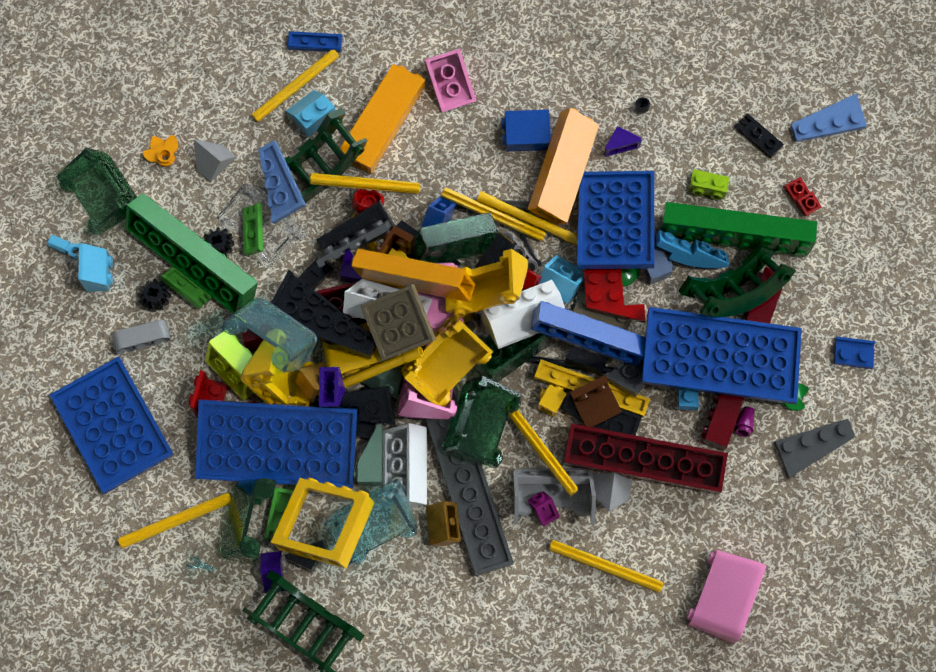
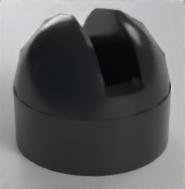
(642, 105)

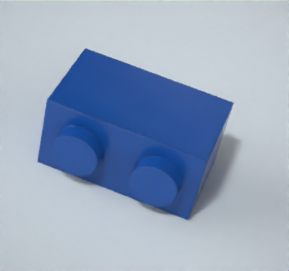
(439, 212)

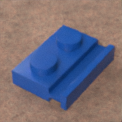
(854, 352)

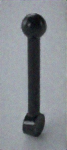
(524, 238)

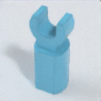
(63, 246)

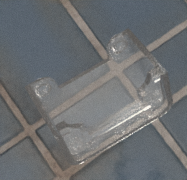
(277, 238)

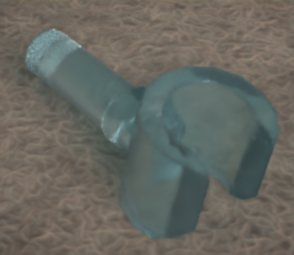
(198, 563)

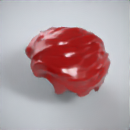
(364, 199)

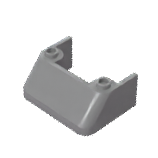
(536, 480)

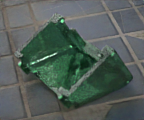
(99, 188)
(480, 421)
(235, 543)

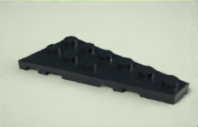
(322, 317)

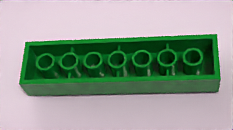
(739, 228)
(189, 253)

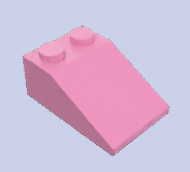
(450, 80)

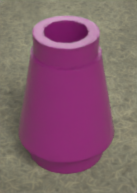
(745, 422)

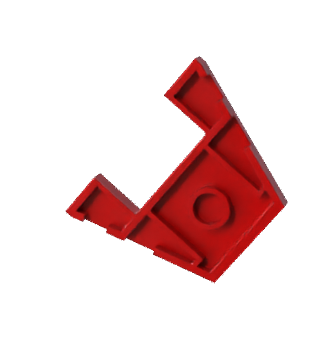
(605, 294)

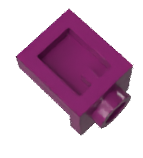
(544, 508)

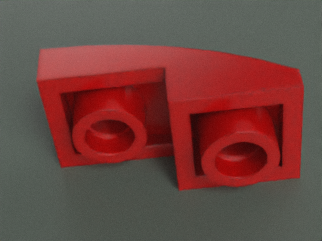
(803, 199)

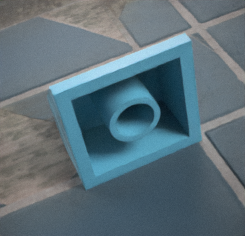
(310, 112)
(95, 268)
(564, 275)

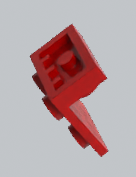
(206, 390)

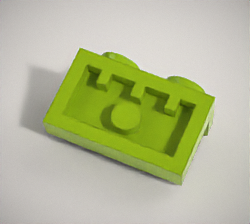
(709, 184)

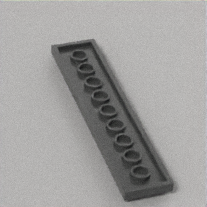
(475, 505)

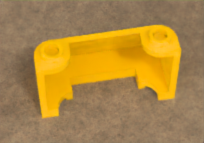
(495, 284)
(446, 361)
(350, 362)
(270, 382)

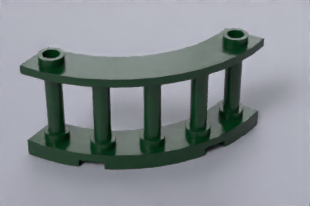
(310, 150)
(731, 280)
(314, 609)

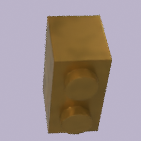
(443, 523)

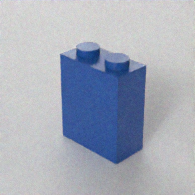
(526, 130)

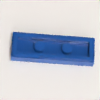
(314, 41)

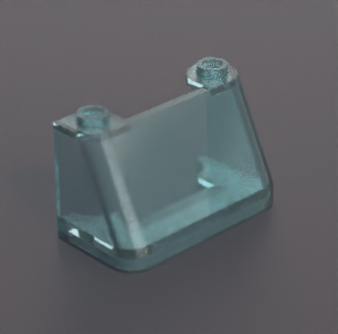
(290, 337)
(388, 519)

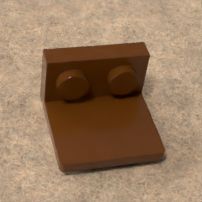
(398, 240)
(595, 402)

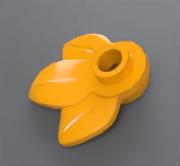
(160, 149)

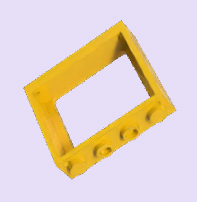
(349, 536)

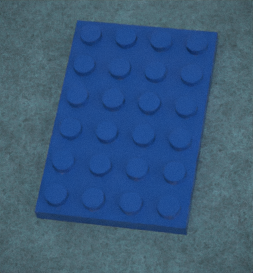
(616, 220)
(111, 425)

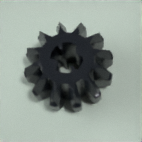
(224, 237)
(153, 302)

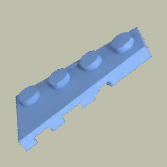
(832, 120)
(280, 184)

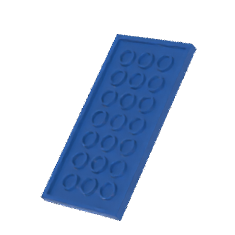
(721, 355)
(275, 442)

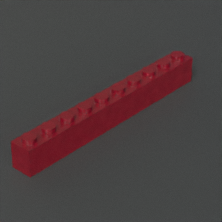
(727, 407)

